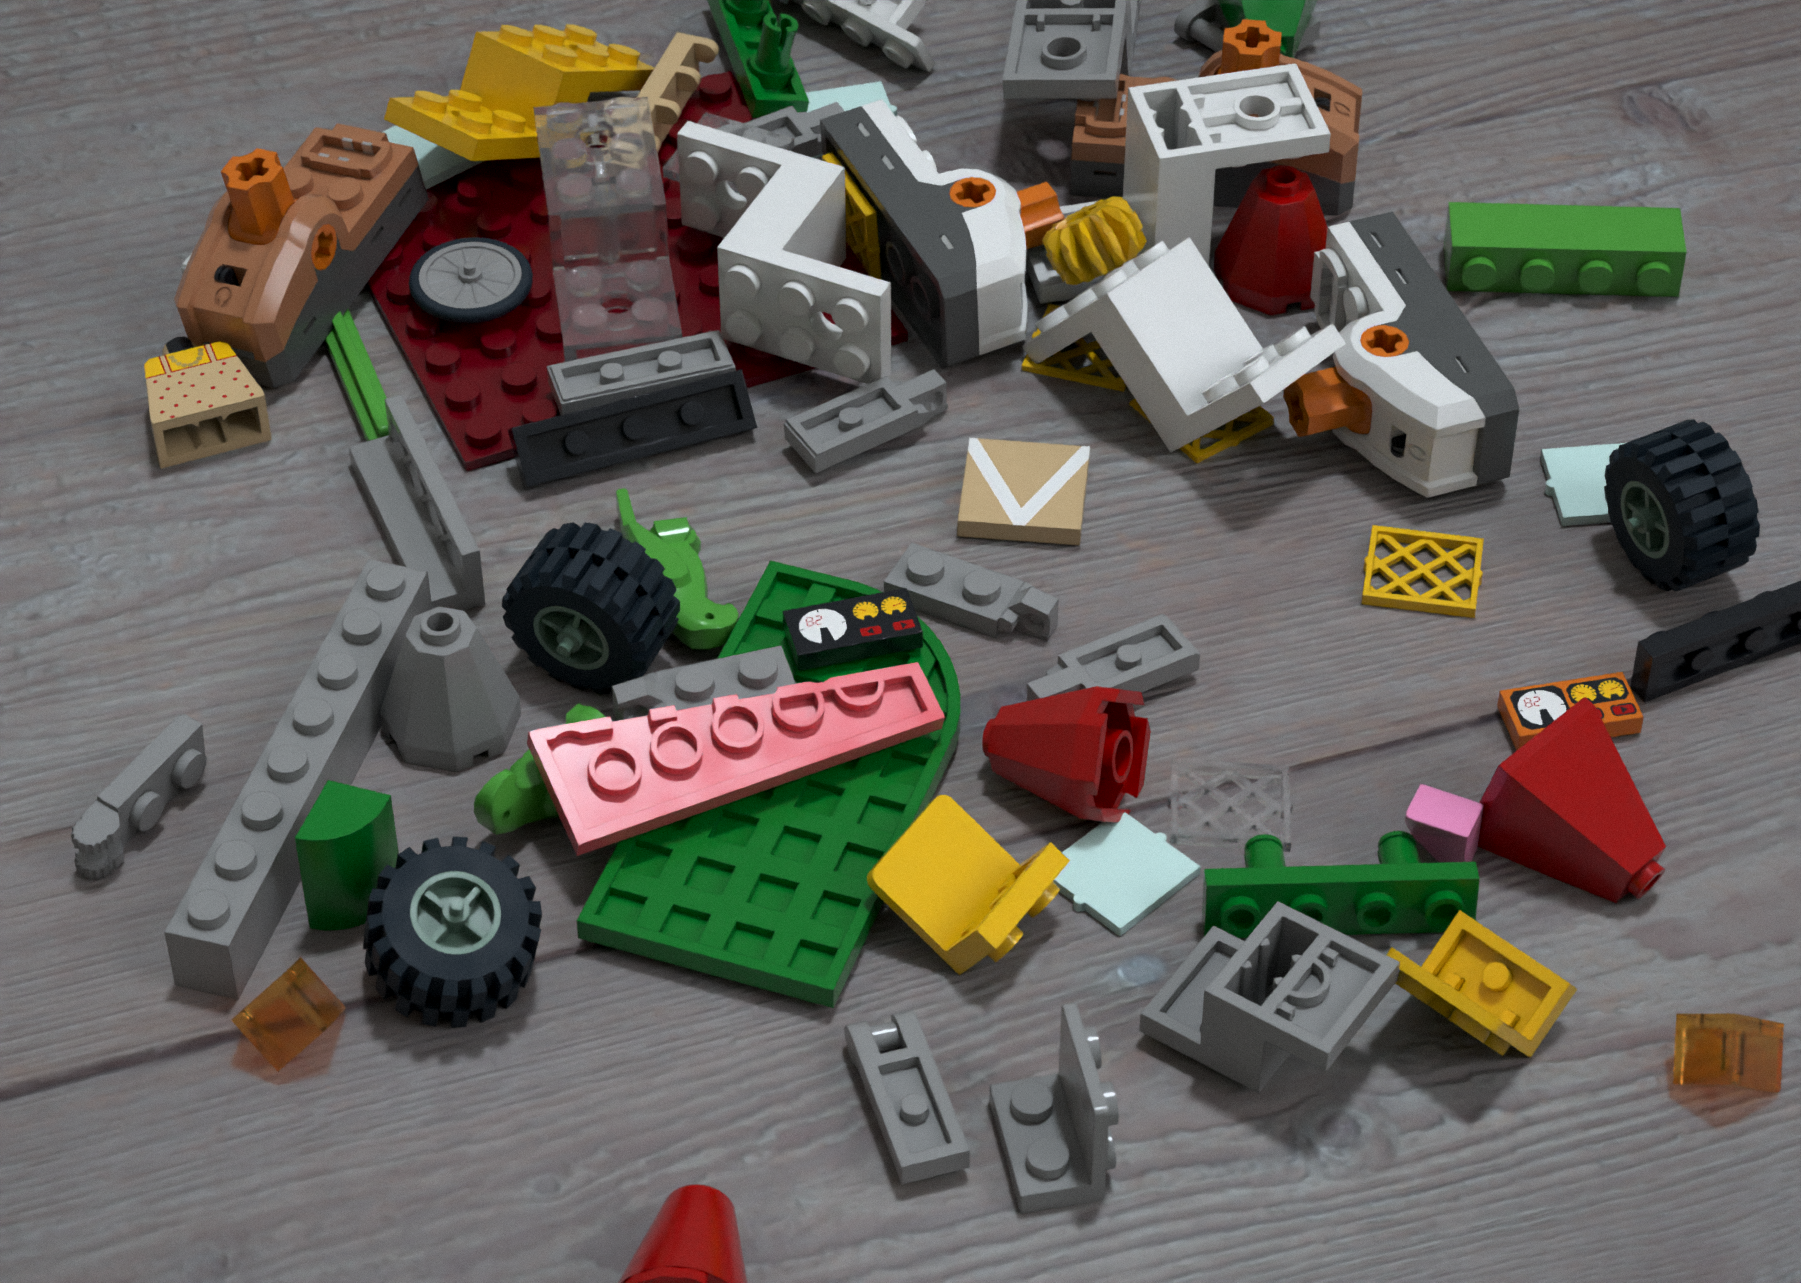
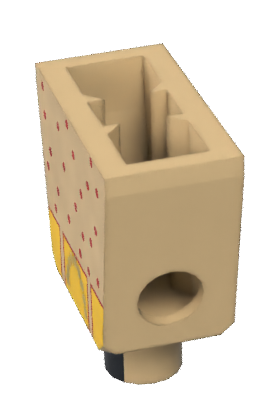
(202, 402)

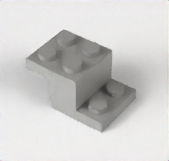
(1271, 996)

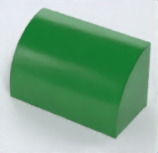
(343, 852)

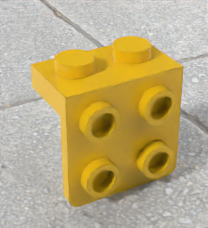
(962, 885)
(1491, 985)

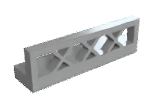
(419, 510)

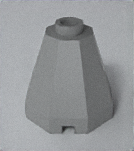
(448, 694)

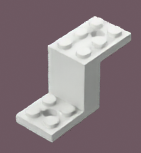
(1180, 138)
(784, 254)
(1180, 342)

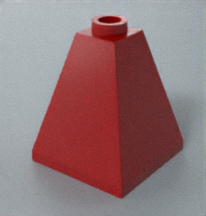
(1573, 810)

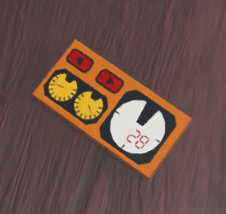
(1534, 707)

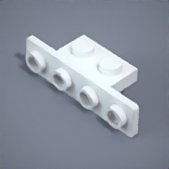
(876, 22)

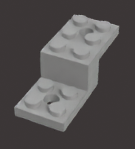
(1070, 49)

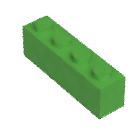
(1564, 249)

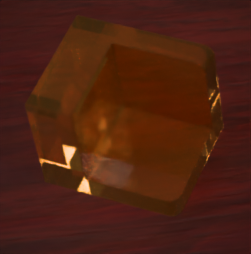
(289, 1014)
(1728, 1052)

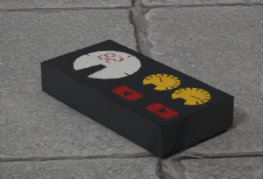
(852, 629)

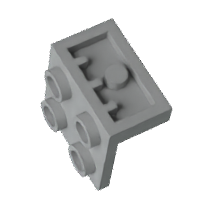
(1058, 1124)

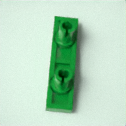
(761, 54)
(1352, 899)

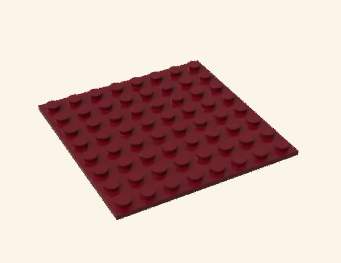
(496, 370)

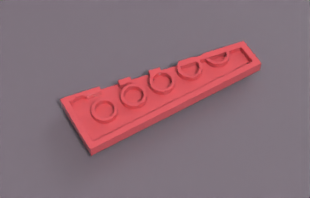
(678, 763)

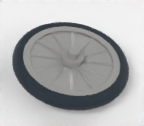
(470, 280)

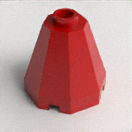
(1272, 242)
(1073, 749)

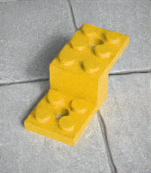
(509, 77)

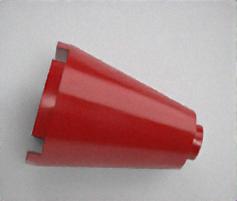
(690, 1241)

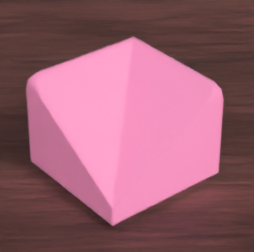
(1445, 824)

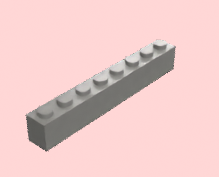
(320, 738)

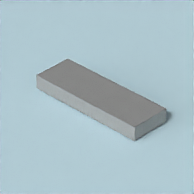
(637, 371)

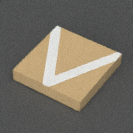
(1024, 491)

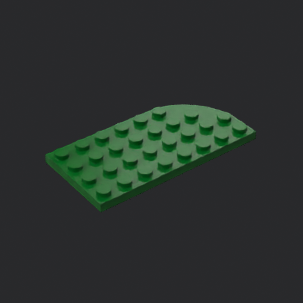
(779, 878)

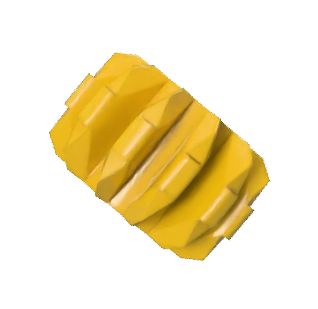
(1094, 240)

